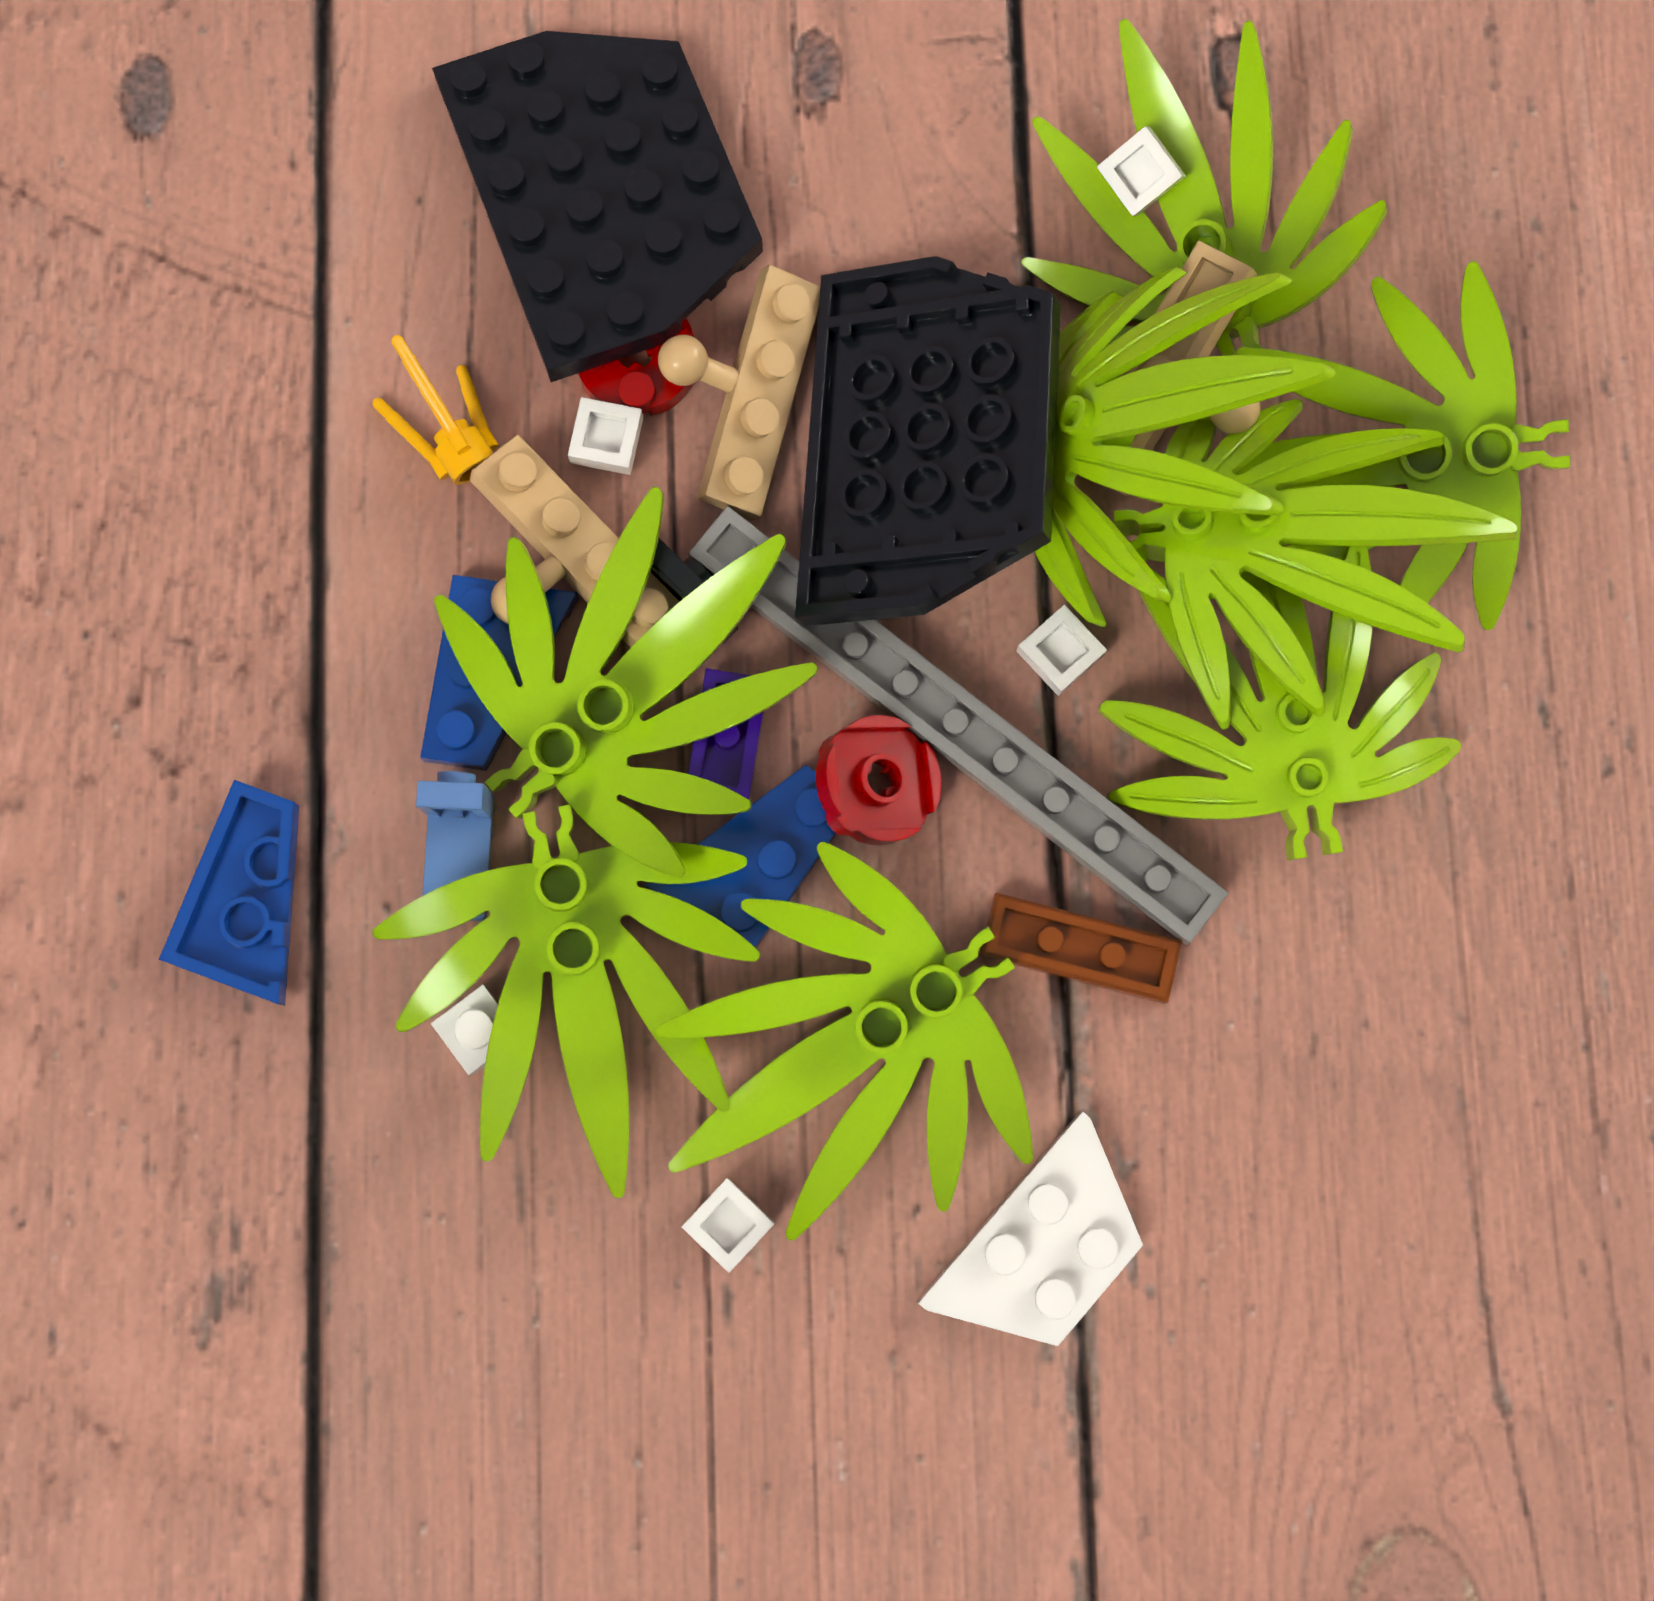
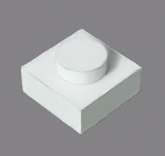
(1141, 171)
(605, 436)
(1061, 650)
(468, 1028)
(728, 1225)

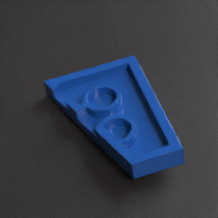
(458, 723)
(780, 849)
(241, 897)

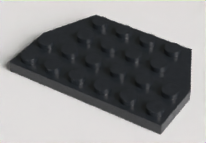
(599, 188)
(925, 438)

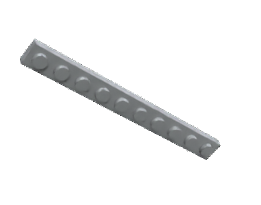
(981, 745)

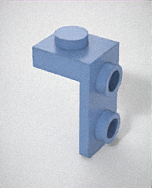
(457, 828)

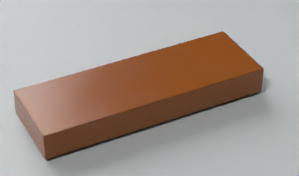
(1082, 948)

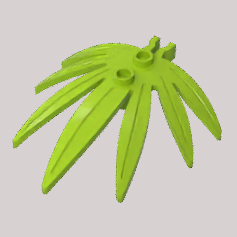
(1195, 206)
(1104, 413)
(1478, 426)
(1213, 548)
(592, 722)
(1288, 753)
(568, 925)
(901, 1011)

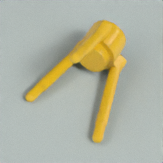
(459, 445)

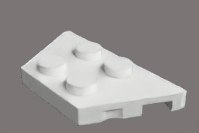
(1044, 1247)

